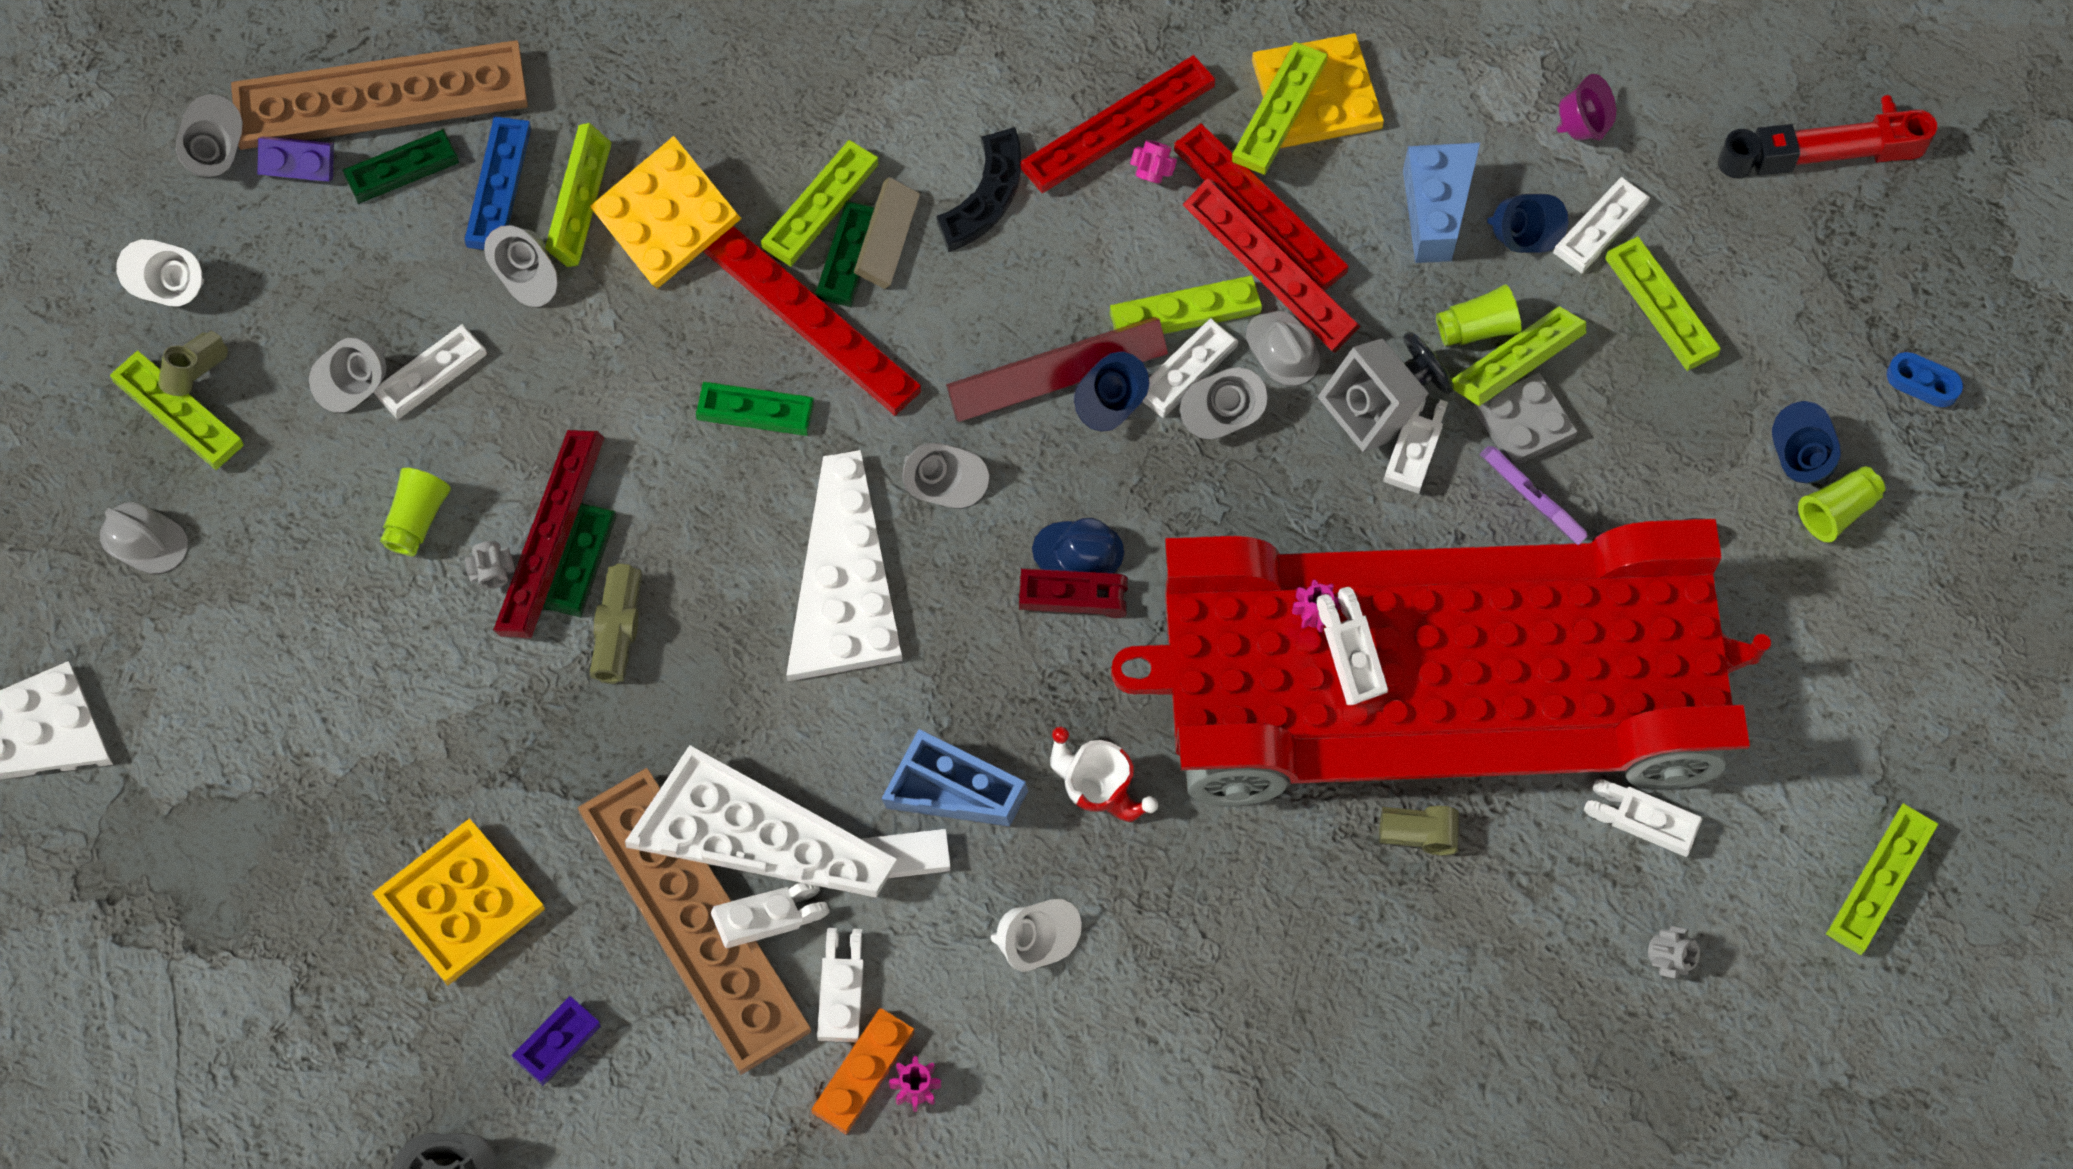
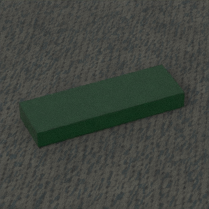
(400, 166)
(838, 281)
(580, 560)

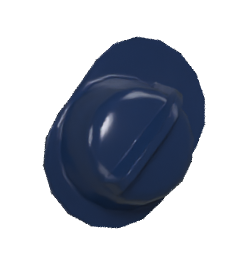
(1530, 222)
(1111, 391)
(1806, 442)
(1078, 547)

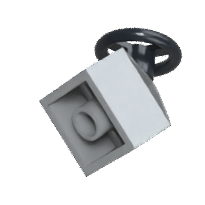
(1379, 393)

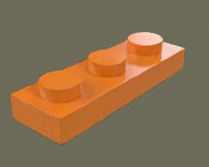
(863, 1071)

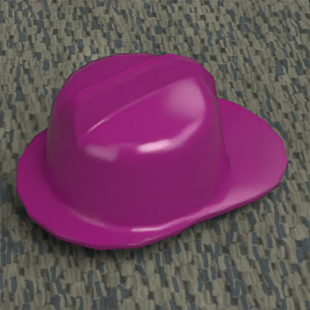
(1588, 110)

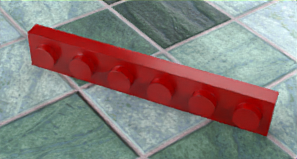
(1117, 124)
(1214, 161)
(1271, 266)

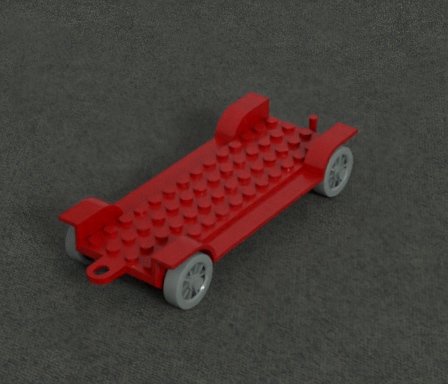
(1486, 658)

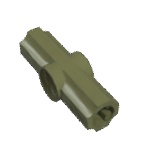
(616, 624)

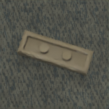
(886, 233)

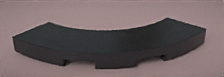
(993, 195)

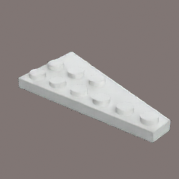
(844, 593)
(48, 725)
(738, 824)

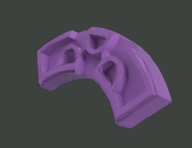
(1540, 501)

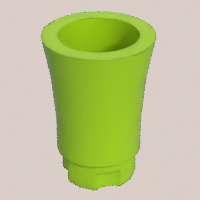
(1480, 318)
(1840, 503)
(413, 510)

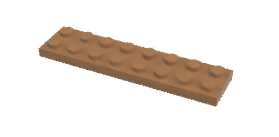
(381, 94)
(676, 897)

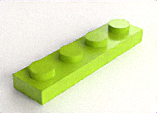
(1279, 108)
(576, 195)
(819, 203)
(1662, 303)
(1192, 306)
(1519, 356)
(179, 414)
(1881, 879)

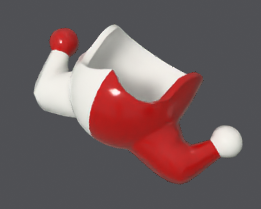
(1098, 777)

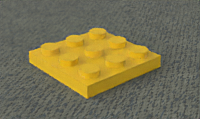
(1341, 98)
(665, 212)
(458, 901)

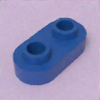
(1924, 378)

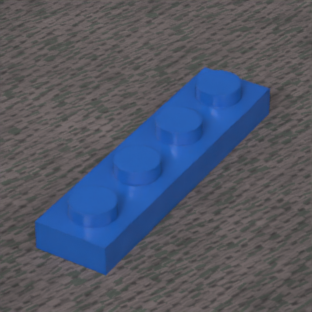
(498, 179)

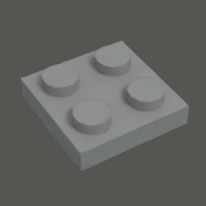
(1526, 420)

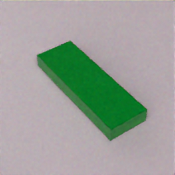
(755, 408)

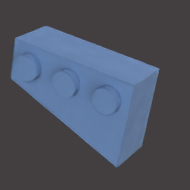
(1436, 195)
(953, 784)

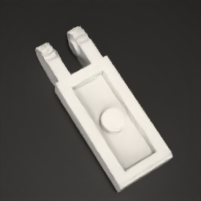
(1415, 449)
(1352, 648)
(1645, 817)
(766, 914)
(841, 991)

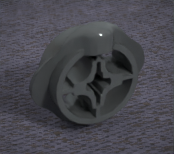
(467, 1149)

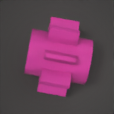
(1153, 161)
(1307, 604)
(903, 1083)

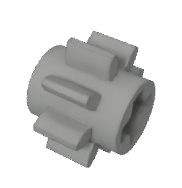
(489, 565)
(1674, 952)

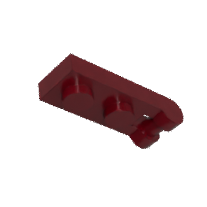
(1073, 592)

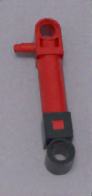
(1780, 147)

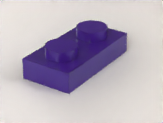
(295, 158)
(556, 1040)

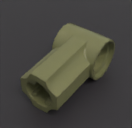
(188, 362)
(1432, 829)

